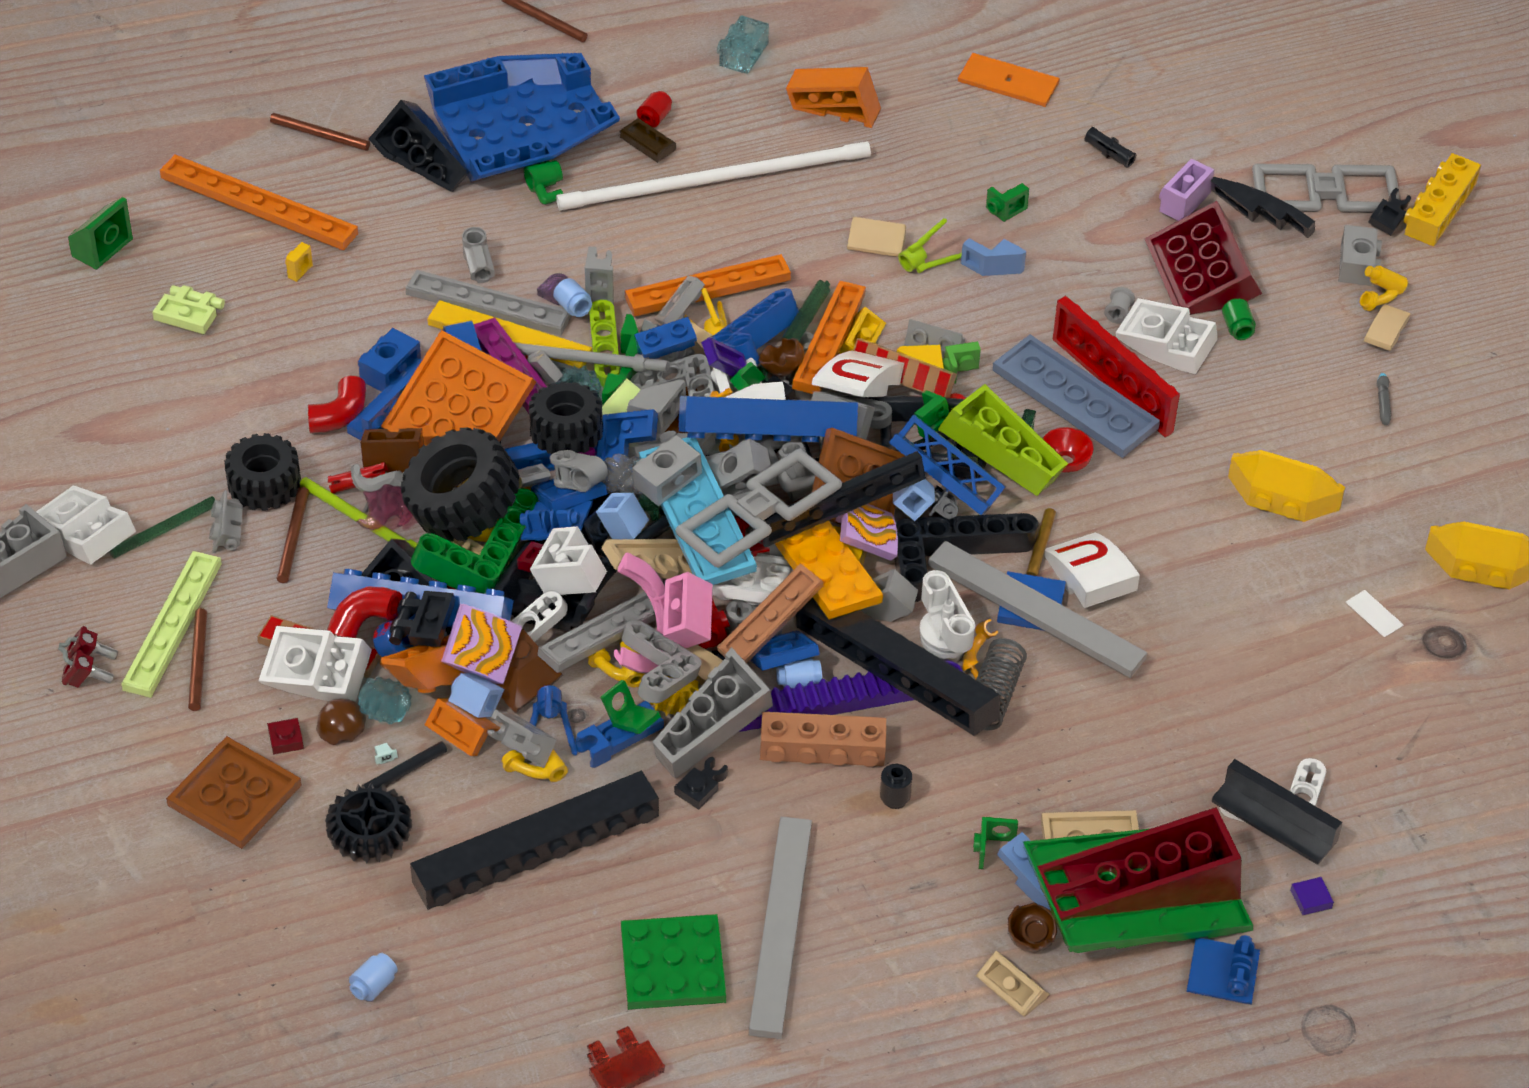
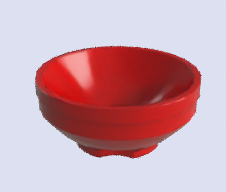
(1071, 443)

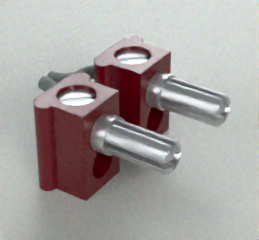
(78, 661)

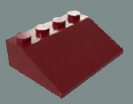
(1202, 261)

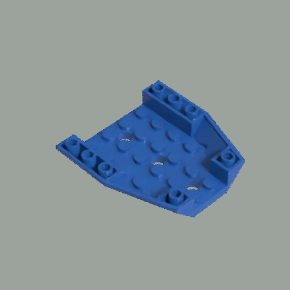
(503, 94)

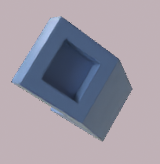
(1001, 260)

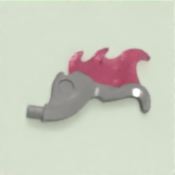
(383, 498)

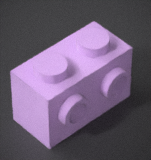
(1186, 190)

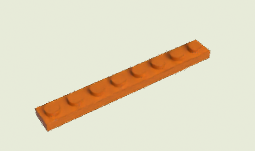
(259, 202)

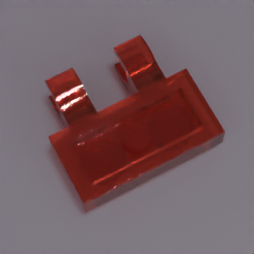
(628, 1069)

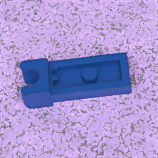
(607, 740)

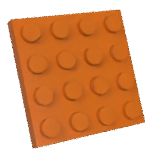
(457, 390)

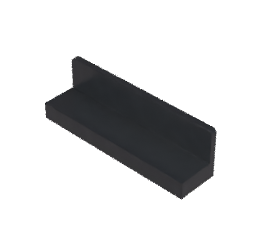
(1277, 812)

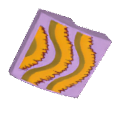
(870, 531)
(481, 644)

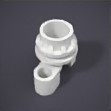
(947, 626)

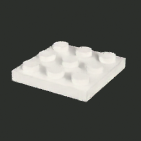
(757, 585)

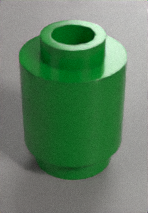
(1239, 319)

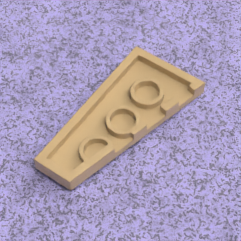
(661, 554)

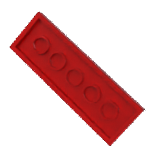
(1114, 363)

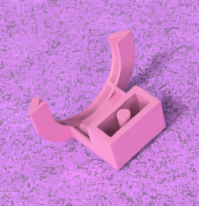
(680, 609)

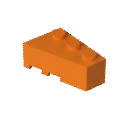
(836, 92)

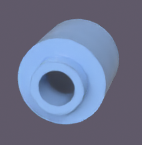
(572, 297)
(799, 672)
(372, 977)

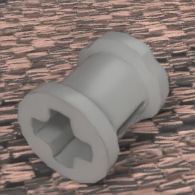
(1121, 300)

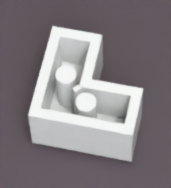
(568, 563)

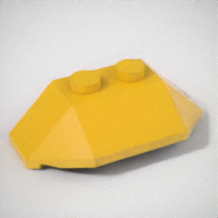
(1285, 485)
(1480, 553)

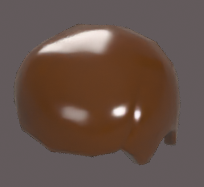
(782, 359)
(340, 720)
(1032, 927)

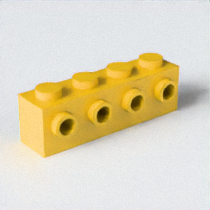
(1441, 199)

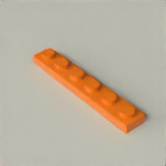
(717, 282)
(829, 334)

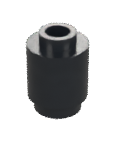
(895, 785)

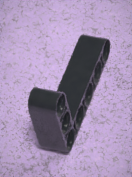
(970, 533)

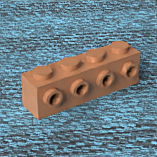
(823, 739)

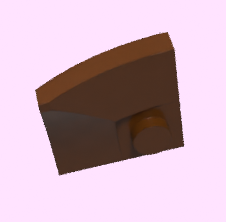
(526, 674)

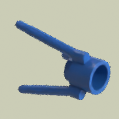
(549, 704)

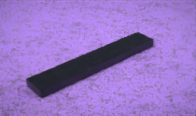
(850, 496)

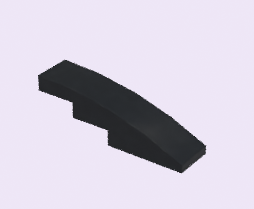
(1253, 202)

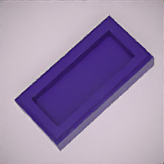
(723, 357)

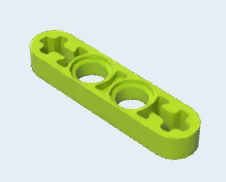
(607, 342)

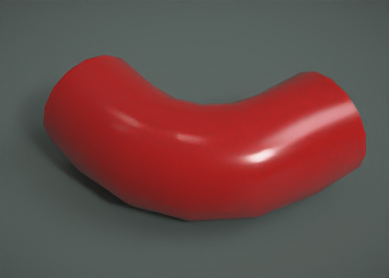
(340, 411)
(363, 605)

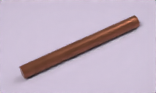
(548, 19)
(320, 131)
(292, 535)
(197, 663)

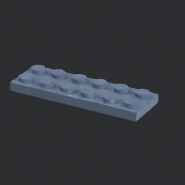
(1076, 395)

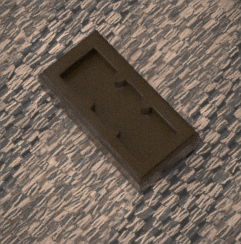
(647, 140)

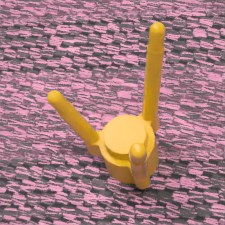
(713, 324)

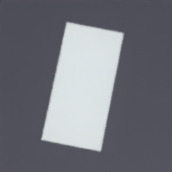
(1374, 613)

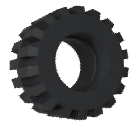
(565, 418)
(262, 471)

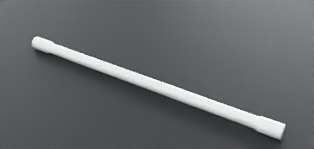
(580, 199)

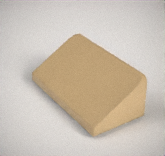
(876, 236)
(1011, 984)

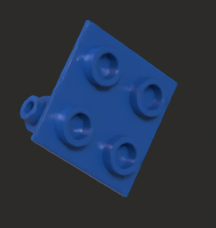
(542, 520)
(1224, 969)

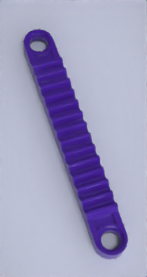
(835, 696)

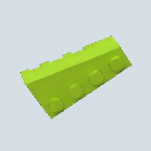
(1003, 440)

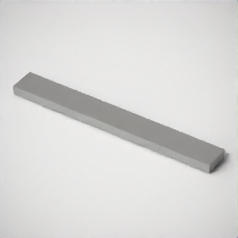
(1038, 609)
(780, 928)

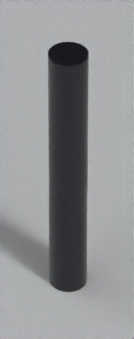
(408, 766)

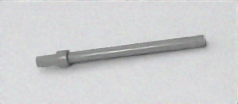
(637, 362)

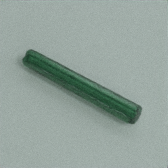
(808, 310)

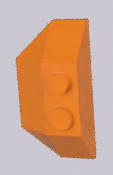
(421, 667)

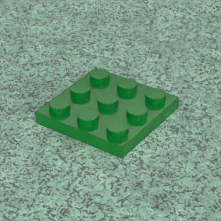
(673, 961)

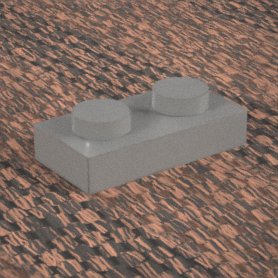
(686, 294)

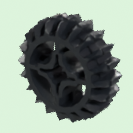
(385, 831)

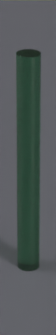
(162, 527)

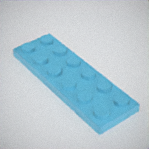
(717, 532)

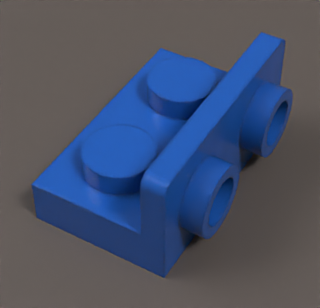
(666, 339)

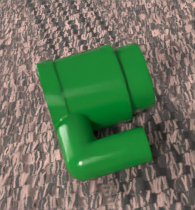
(542, 176)

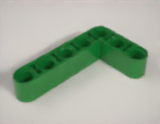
(459, 566)

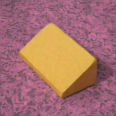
(865, 326)

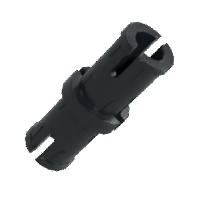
(1110, 147)

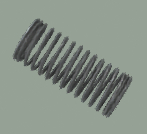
(990, 655)

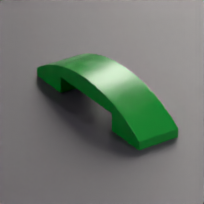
(629, 348)

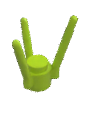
(915, 255)

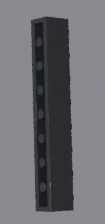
(904, 666)
(534, 840)

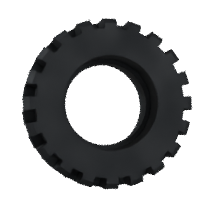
(474, 504)

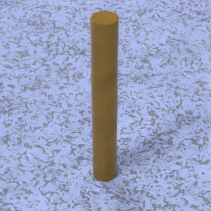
(1041, 542)

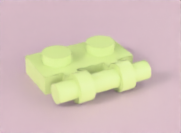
(188, 309)

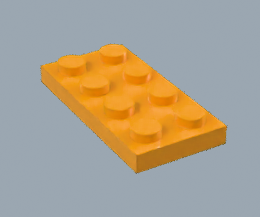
(844, 578)

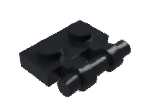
(430, 620)

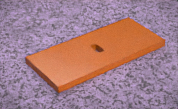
(1024, 82)

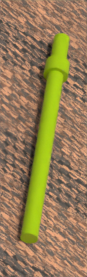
(348, 510)

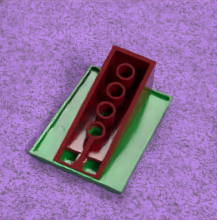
(1143, 884)

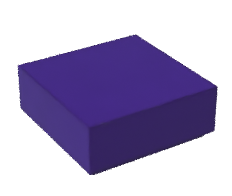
(1311, 896)

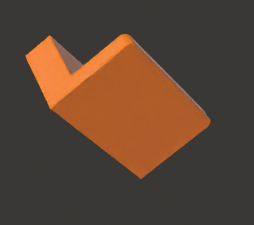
(459, 726)

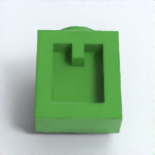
(962, 357)

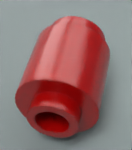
(654, 108)

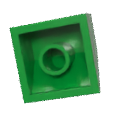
(102, 234)

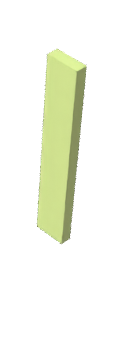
(171, 624)

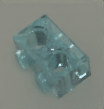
(743, 44)

